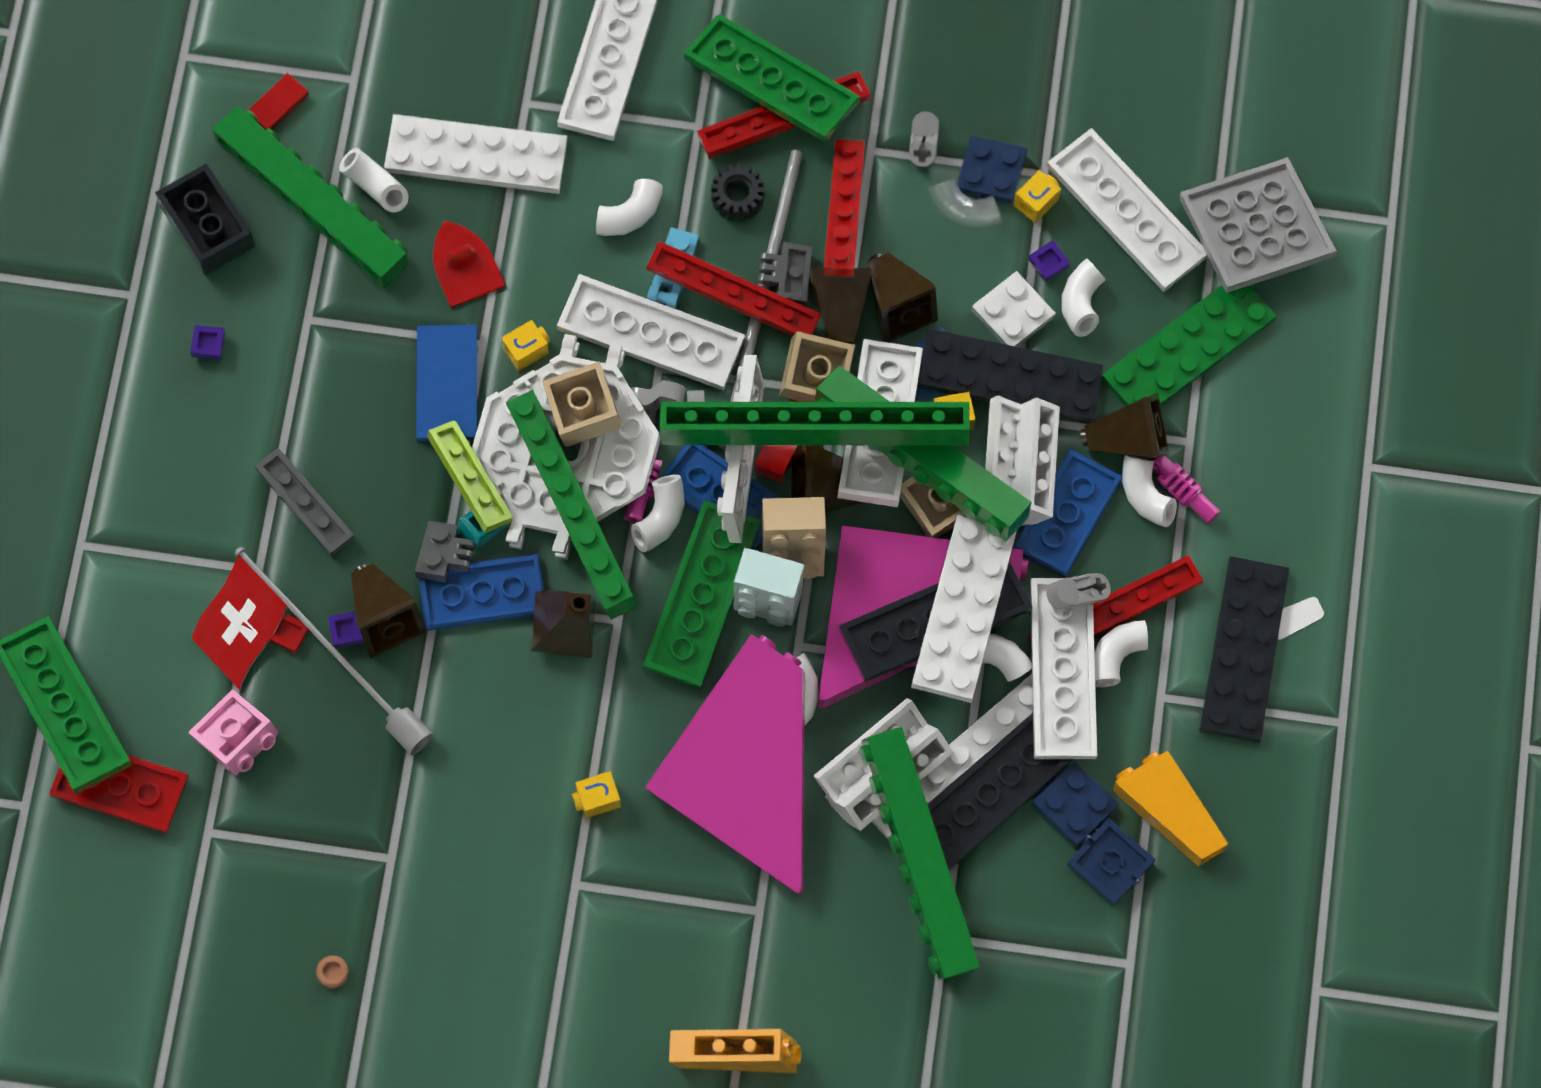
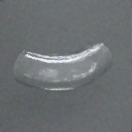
(964, 210)

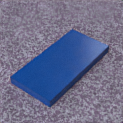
(446, 378)
(701, 480)
(1079, 501)
(483, 594)

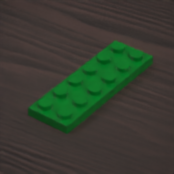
(771, 78)
(1189, 345)
(698, 599)
(62, 705)

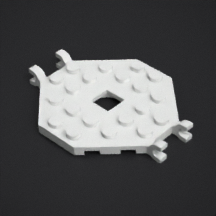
(608, 467)

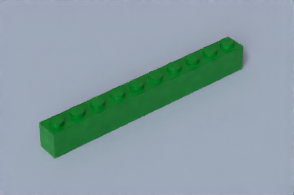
(815, 423)

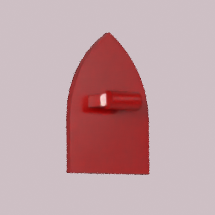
(464, 265)

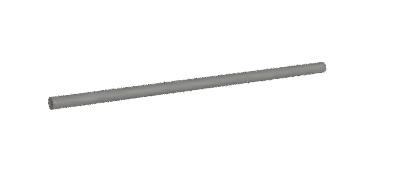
(773, 248)

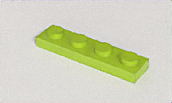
(469, 476)

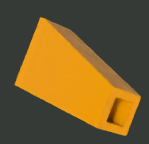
(1171, 806)
(735, 1050)

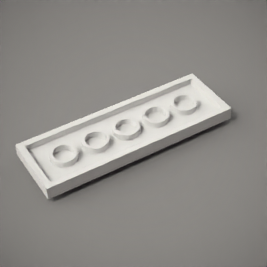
(606, 67)
(476, 154)
(1127, 209)
(651, 332)
(894, 374)
(740, 458)
(963, 611)
(1062, 677)

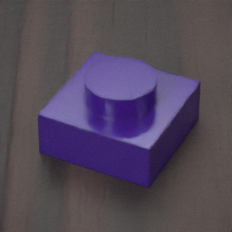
(1049, 261)
(207, 342)
(344, 630)

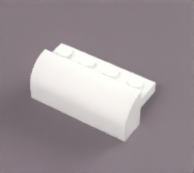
(1024, 451)
(847, 777)

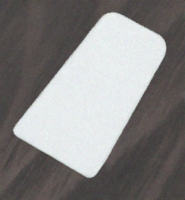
(1299, 616)

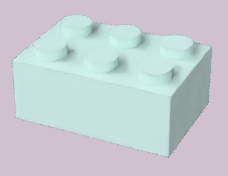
(768, 587)

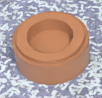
(332, 972)

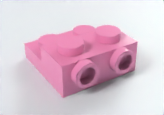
(235, 733)

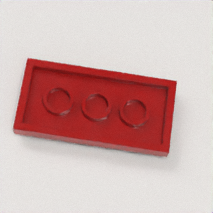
(139, 794)

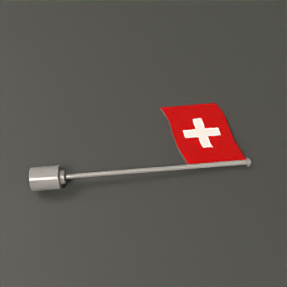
(261, 605)

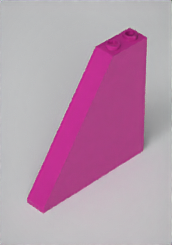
(870, 574)
(744, 762)

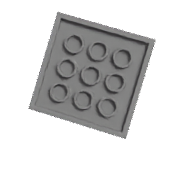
(1257, 225)

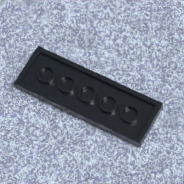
(994, 369)
(896, 632)
(1244, 649)
(991, 792)

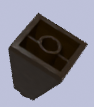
(901, 297)
(840, 302)
(1130, 430)
(818, 474)
(383, 610)
(563, 623)

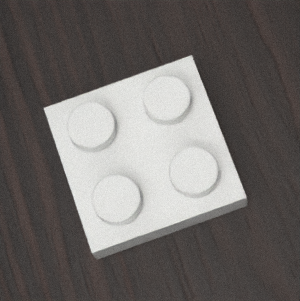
(1013, 311)

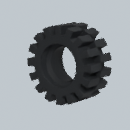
(737, 208)

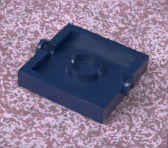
(992, 169)
(1075, 804)
(1110, 862)

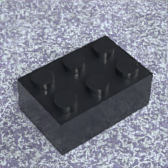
(205, 219)

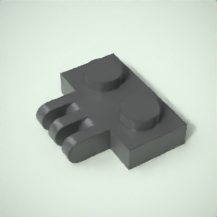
(788, 271)
(443, 552)

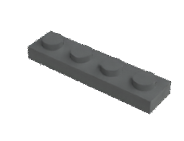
(304, 502)

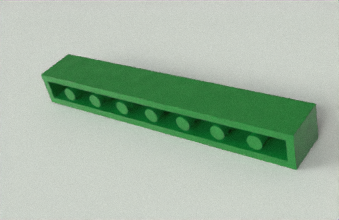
(310, 196)
(940, 466)
(572, 505)
(919, 853)

